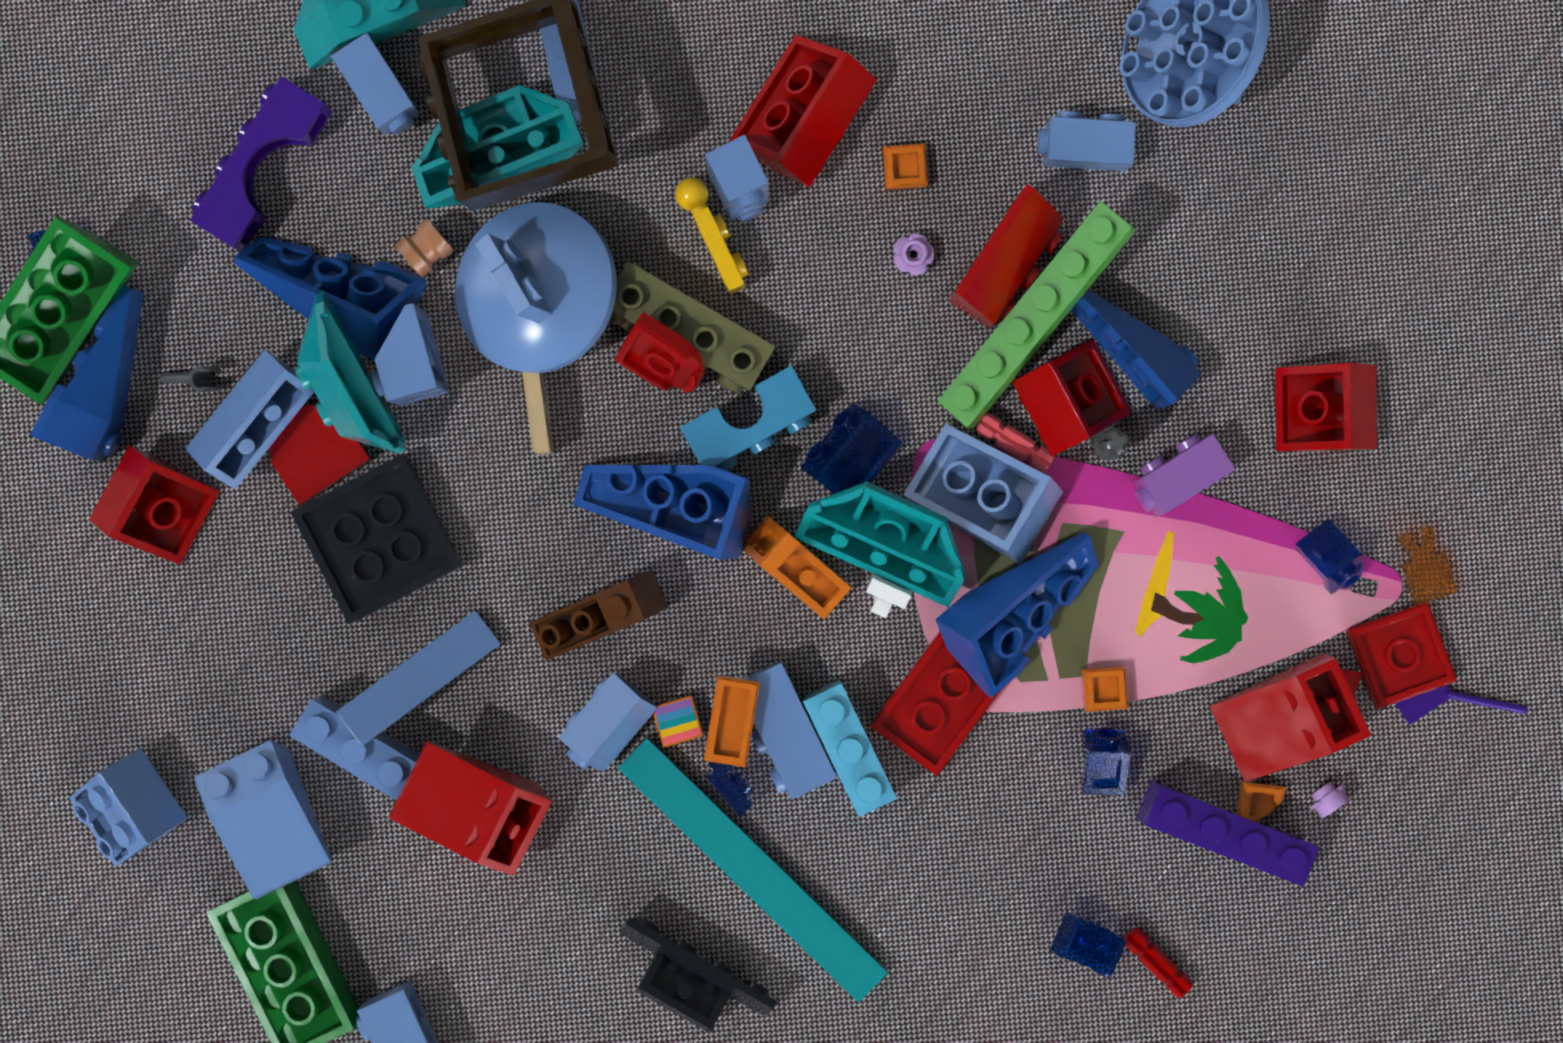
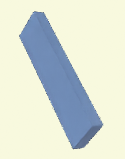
(417, 678)

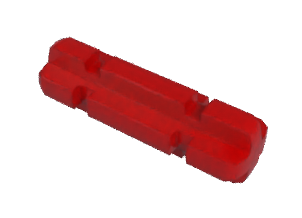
(1158, 962)

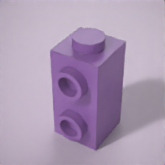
(1183, 475)

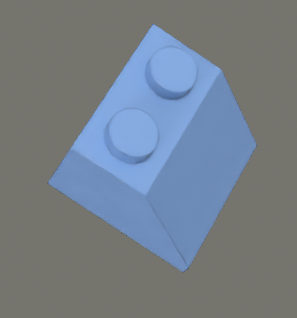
(410, 360)

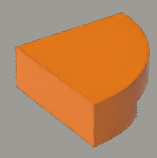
(1259, 799)

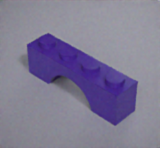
(285, 119)
(1227, 833)

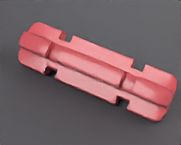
(1014, 442)

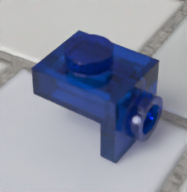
(1332, 556)
(1088, 944)

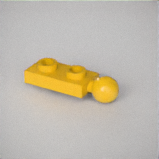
(692, 196)

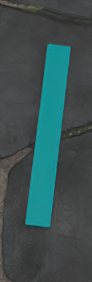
(753, 869)

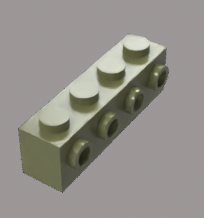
(723, 344)

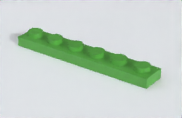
(1036, 315)

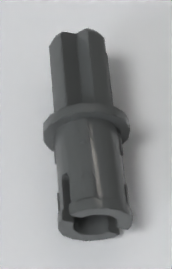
(1109, 443)

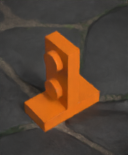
(795, 567)

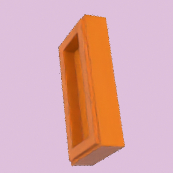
(731, 721)

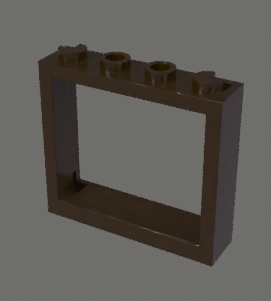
(444, 105)

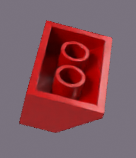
(805, 108)
(1008, 258)

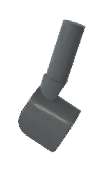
(197, 378)

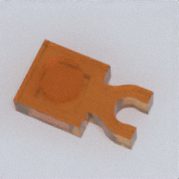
(1427, 574)

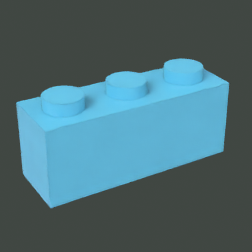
(849, 748)

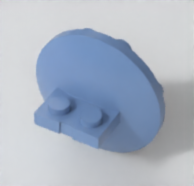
(1192, 56)
(536, 287)

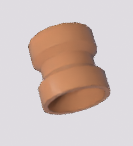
(424, 247)

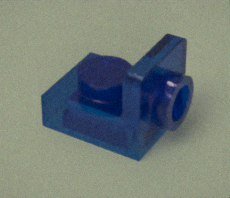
(1105, 762)
(732, 788)

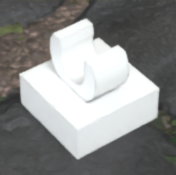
(886, 594)

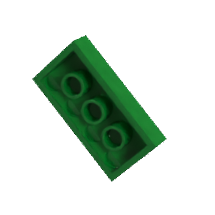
(57, 306)
(285, 966)

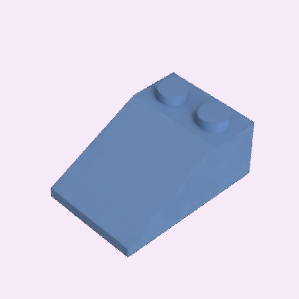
(984, 492)
(264, 817)

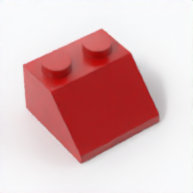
(1072, 397)
(1326, 407)
(153, 505)

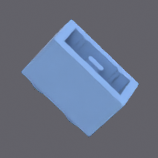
(127, 807)

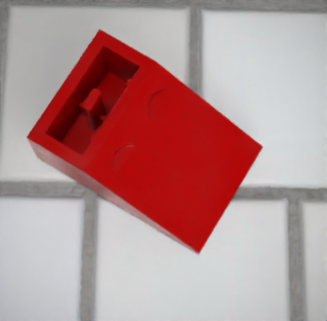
(1290, 718)
(471, 807)

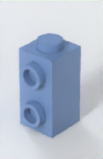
(376, 85)
(1087, 143)
(606, 723)

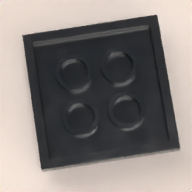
(377, 538)

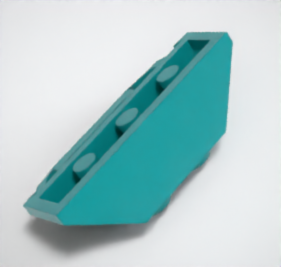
(332, 24)
(505, 138)
(343, 383)
(887, 539)

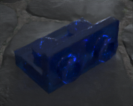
(850, 451)

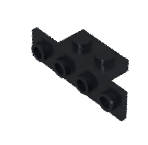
(689, 983)

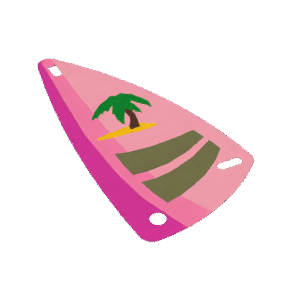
(1172, 593)

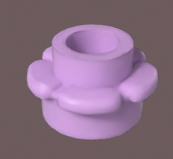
(916, 265)
(1329, 799)

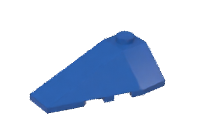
(362, 295)
(1145, 356)
(93, 405)
(680, 503)
(1003, 618)

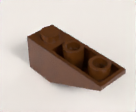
(599, 615)

